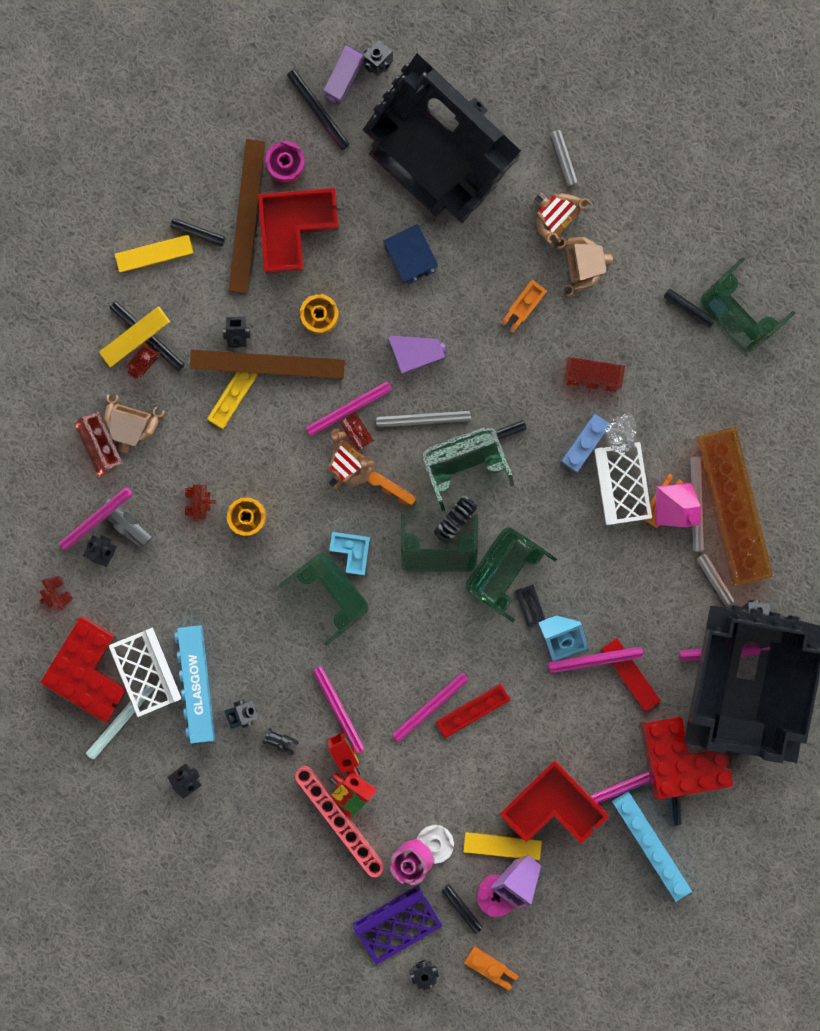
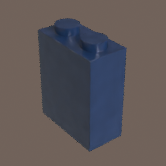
(411, 254)

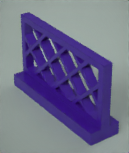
(386, 913)

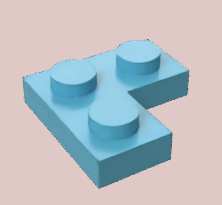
(357, 550)

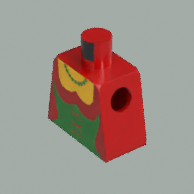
(341, 749)
(351, 792)

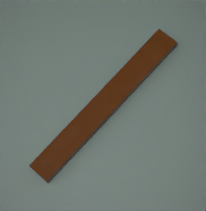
(247, 216)
(267, 364)

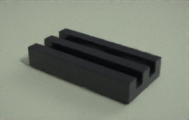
(524, 589)

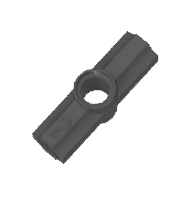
(129, 527)

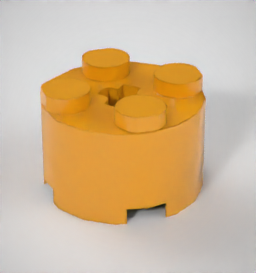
(318, 303)
(246, 527)

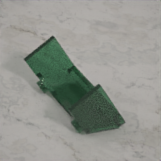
(733, 317)
(462, 454)
(439, 560)
(501, 567)
(339, 586)

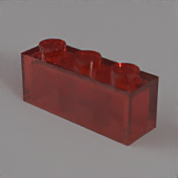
(593, 374)
(98, 443)

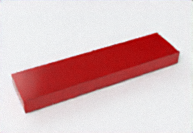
(633, 678)
(472, 710)

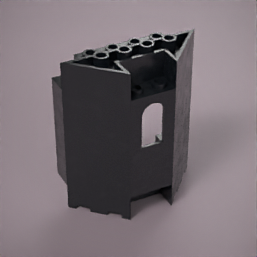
(428, 158)
(759, 715)

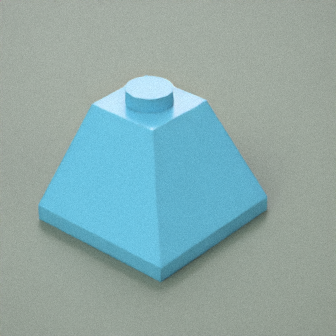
(563, 637)

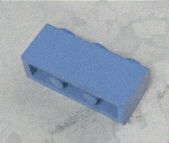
(584, 443)

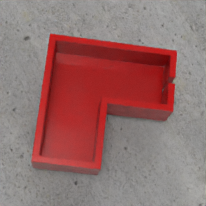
(286, 217)
(75, 672)
(673, 769)
(554, 795)

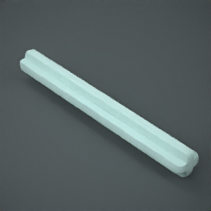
(117, 724)

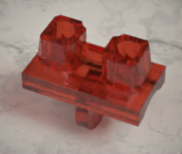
(141, 361)
(356, 431)
(201, 501)
(51, 585)

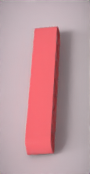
(347, 827)

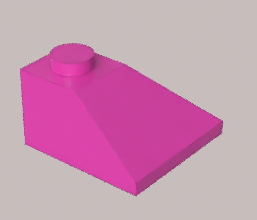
(677, 506)

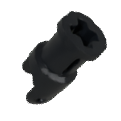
(279, 741)

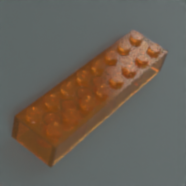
(734, 506)

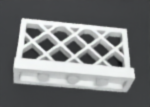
(606, 486)
(161, 667)

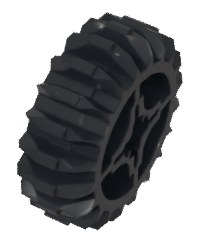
(455, 519)

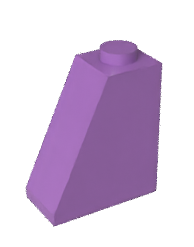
(343, 75)
(416, 352)
(518, 882)

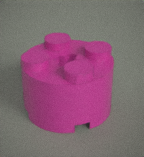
(280, 152)
(411, 862)
(491, 906)

